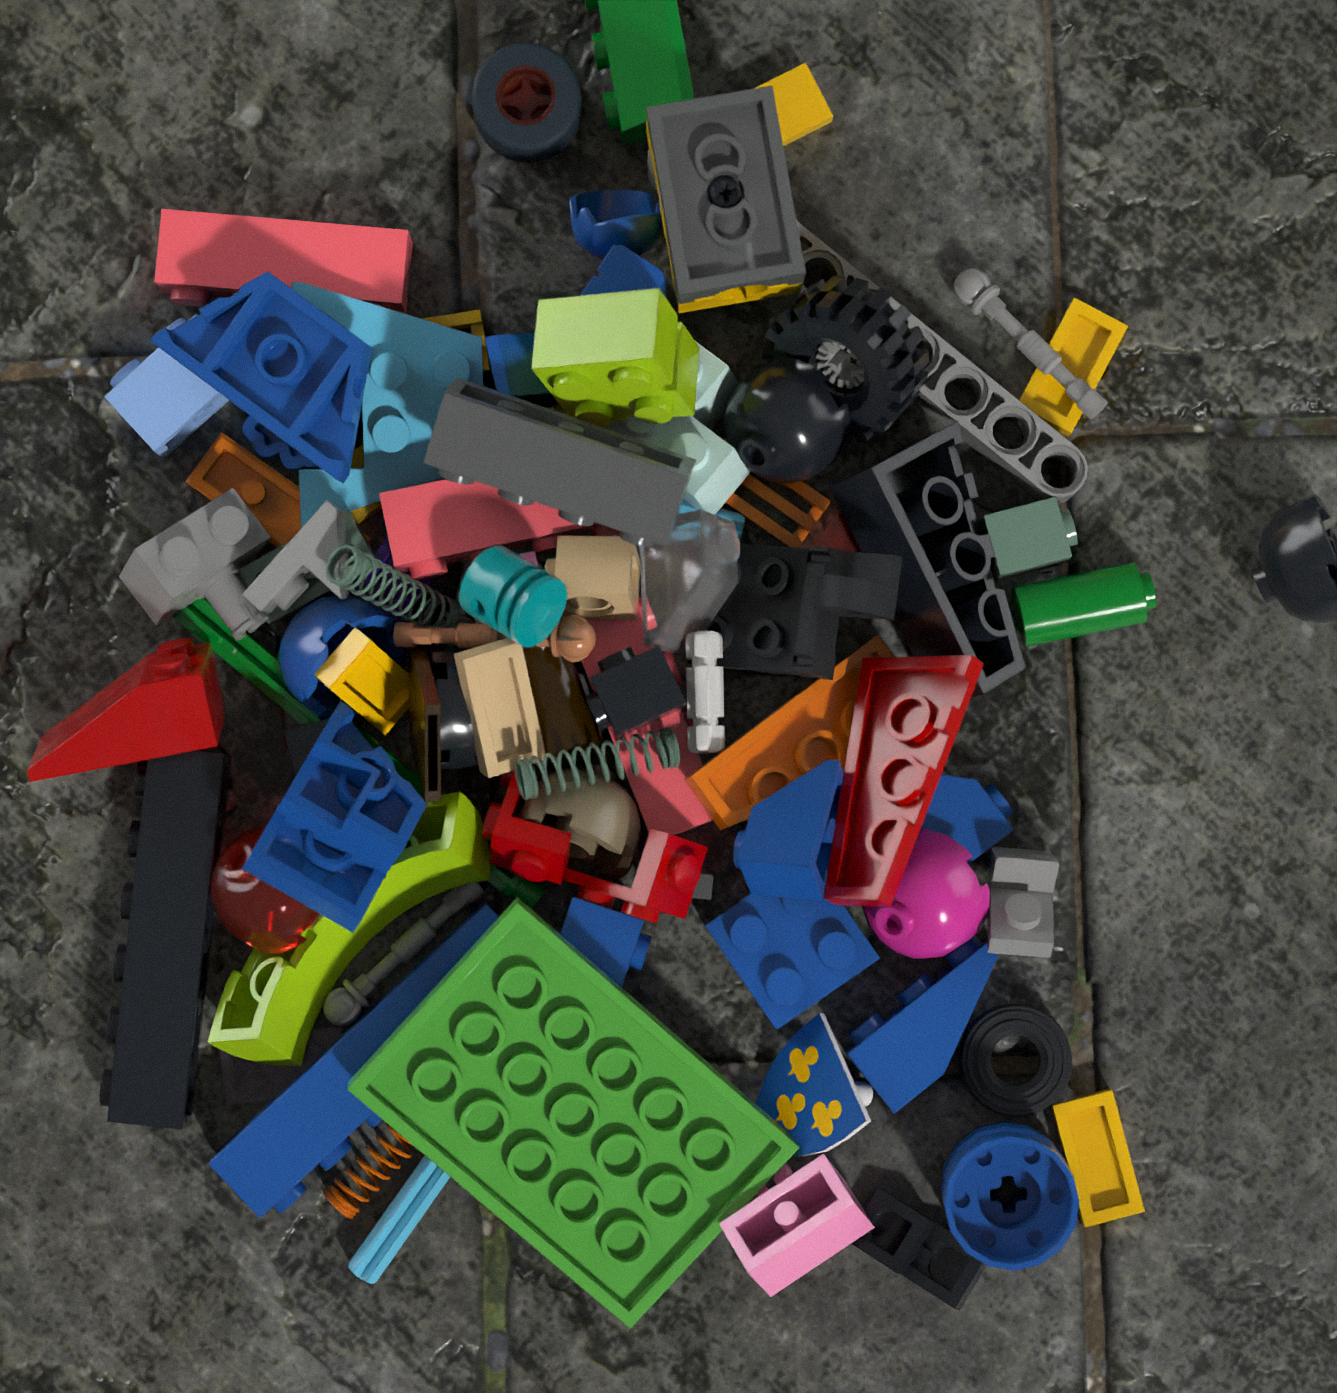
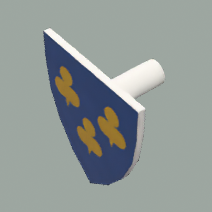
(814, 1091)

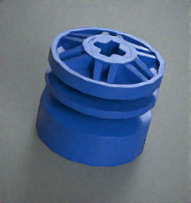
(1037, 1218)

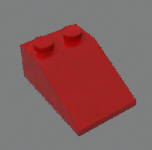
(151, 711)

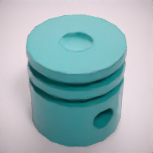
(512, 596)

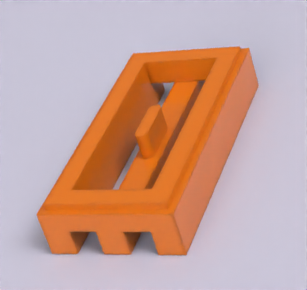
(805, 521)

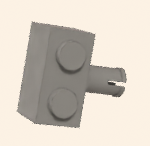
(200, 561)

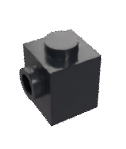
(633, 690)

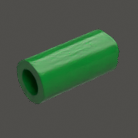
(1082, 604)

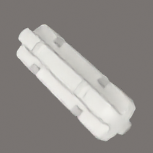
(705, 692)

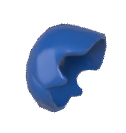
(615, 218)

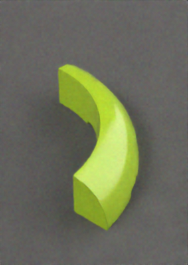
(277, 996)

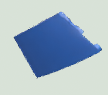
(338, 825)

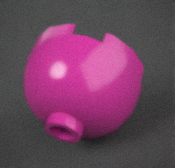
(935, 902)

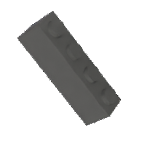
(558, 463)

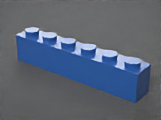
(316, 1111)

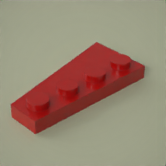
(894, 759)

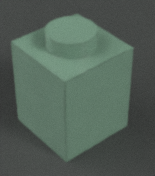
(1029, 537)

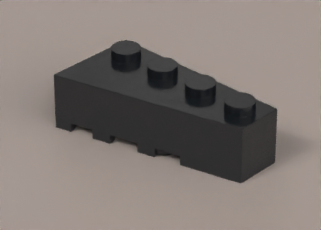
(923, 511)

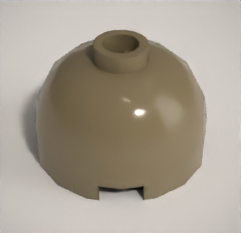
(599, 816)

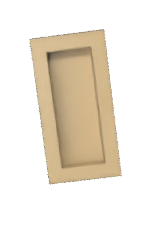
(500, 705)

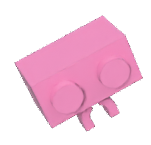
(796, 1224)

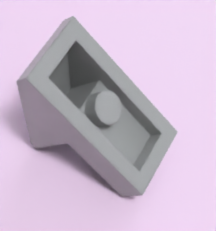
(308, 550)
(1021, 901)

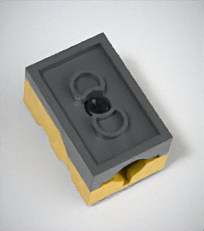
(725, 199)

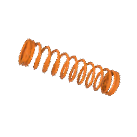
(340, 1202)

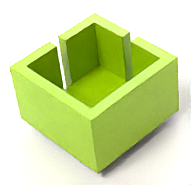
(616, 357)

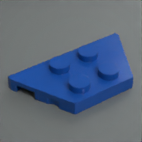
(280, 366)

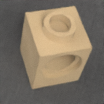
(598, 576)

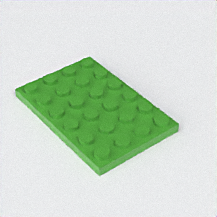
(572, 1113)

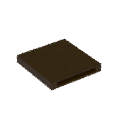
(425, 723)

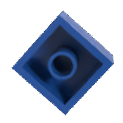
(790, 950)

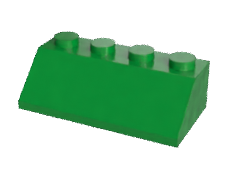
(644, 58)

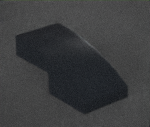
(919, 1249)

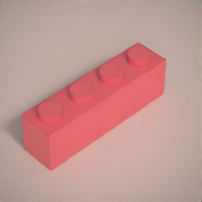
(219, 253)
(459, 521)
(662, 795)

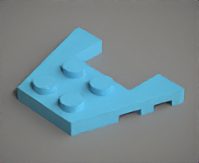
(401, 399)

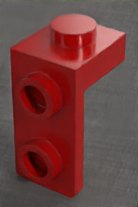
(521, 845)
(661, 884)

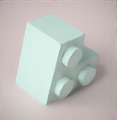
(717, 464)

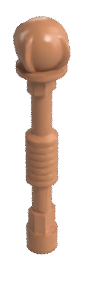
(570, 638)

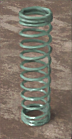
(363, 558)
(667, 752)

